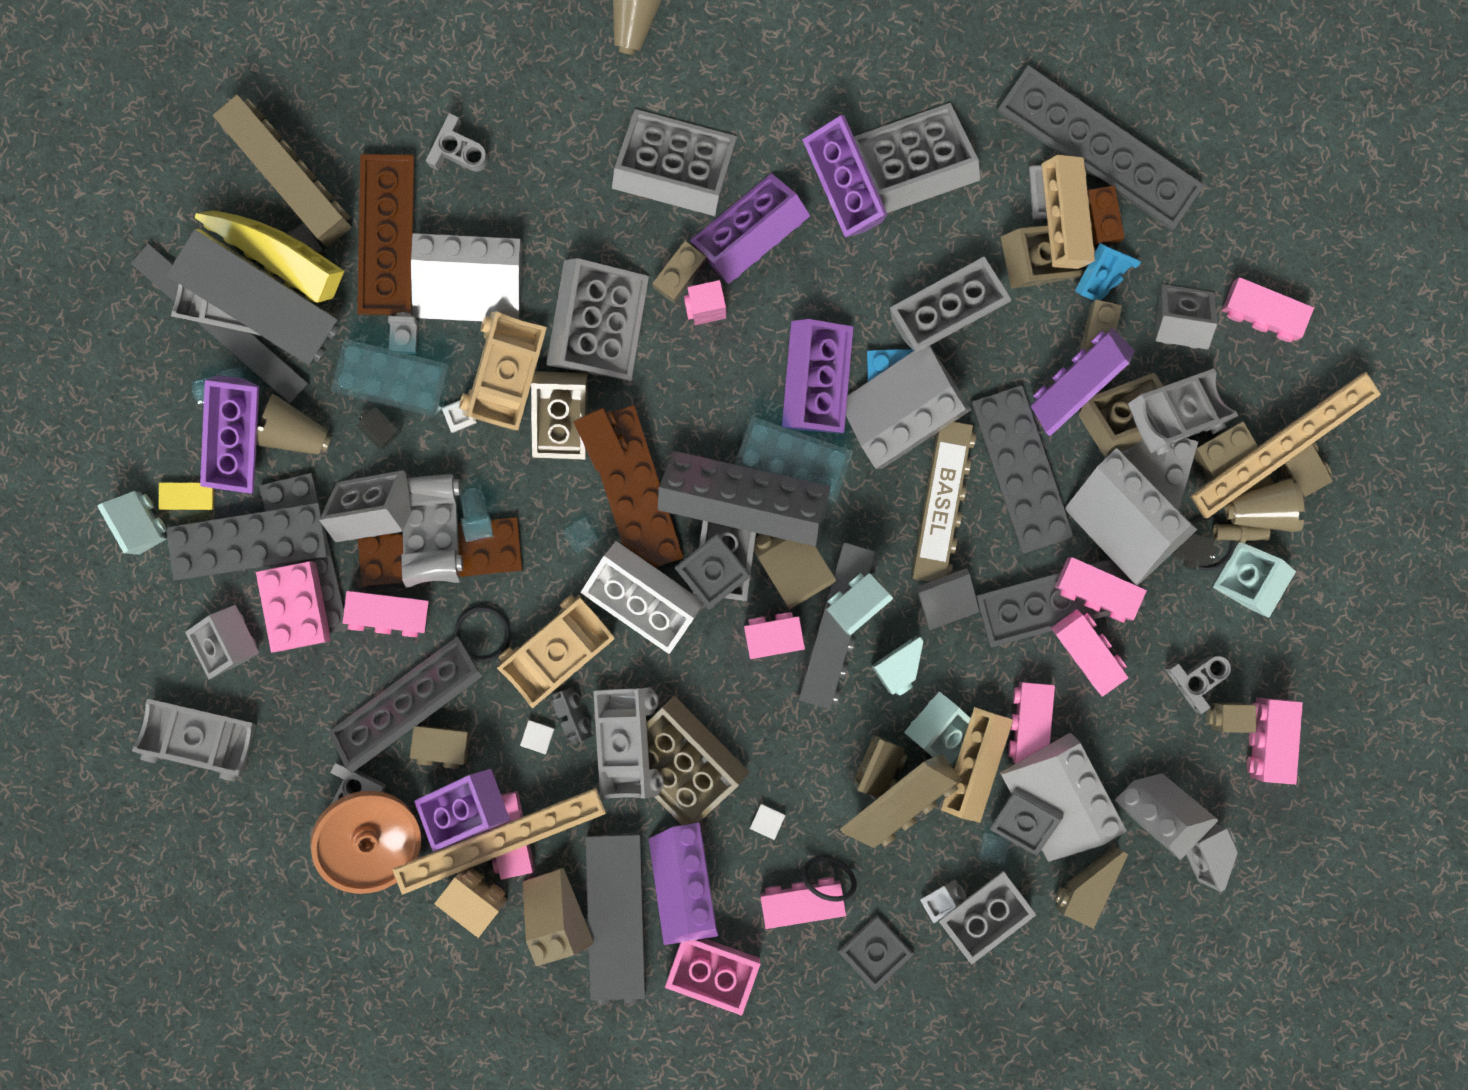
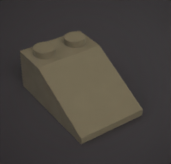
(1030, 260)
(555, 404)
(1110, 417)
(1225, 450)
(793, 568)
(879, 767)
(1089, 890)
(553, 918)

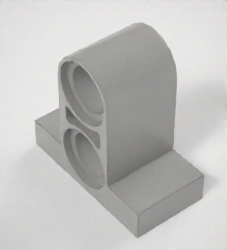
(463, 150)
(1205, 677)
(367, 782)

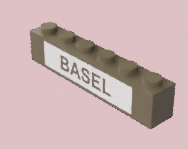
(942, 502)

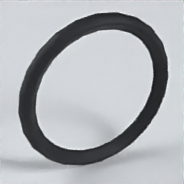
(1231, 547)
(502, 619)
(821, 895)

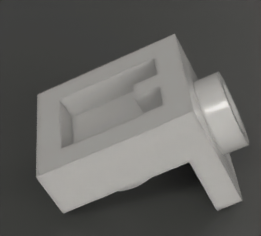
(403, 333)
(943, 900)

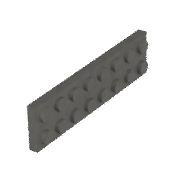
(1107, 149)

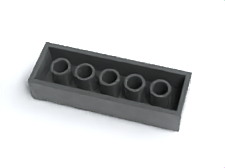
(744, 498)
(830, 640)

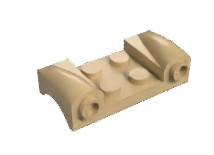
(504, 371)
(555, 651)

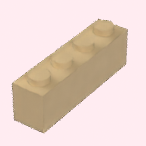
(1068, 212)
(978, 764)

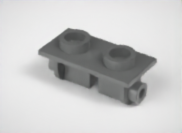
(577, 726)

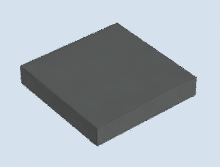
(713, 571)
(948, 599)
(1026, 821)
(875, 952)

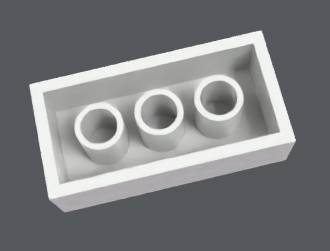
(642, 597)

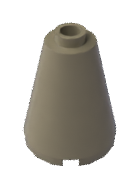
(632, 23)
(290, 429)
(1269, 507)

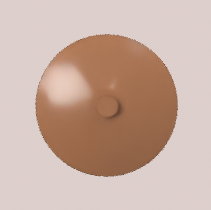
(363, 840)

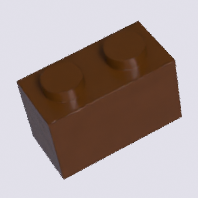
(1105, 216)
(600, 438)

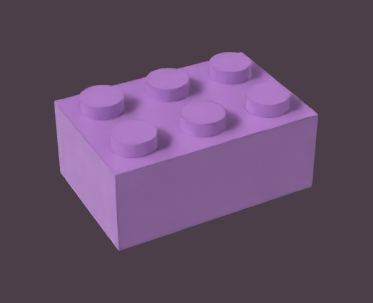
(462, 810)

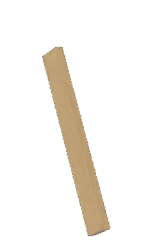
(1285, 445)
(499, 841)

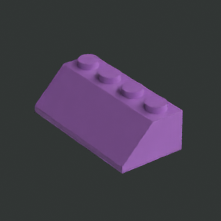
(845, 177)
(750, 228)
(817, 376)
(1081, 380)
(229, 434)
(682, 884)

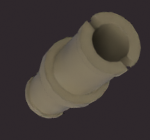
(1239, 533)

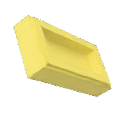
(185, 496)

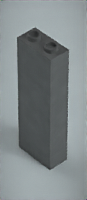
(254, 297)
(615, 917)

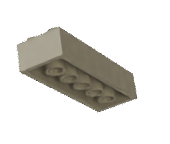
(279, 166)

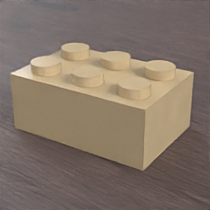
(471, 901)

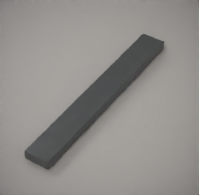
(240, 343)

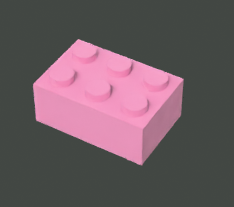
(293, 606)
(773, 636)
(1275, 741)
(713, 974)

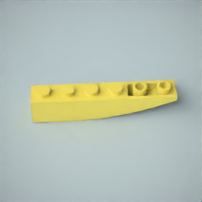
(278, 253)

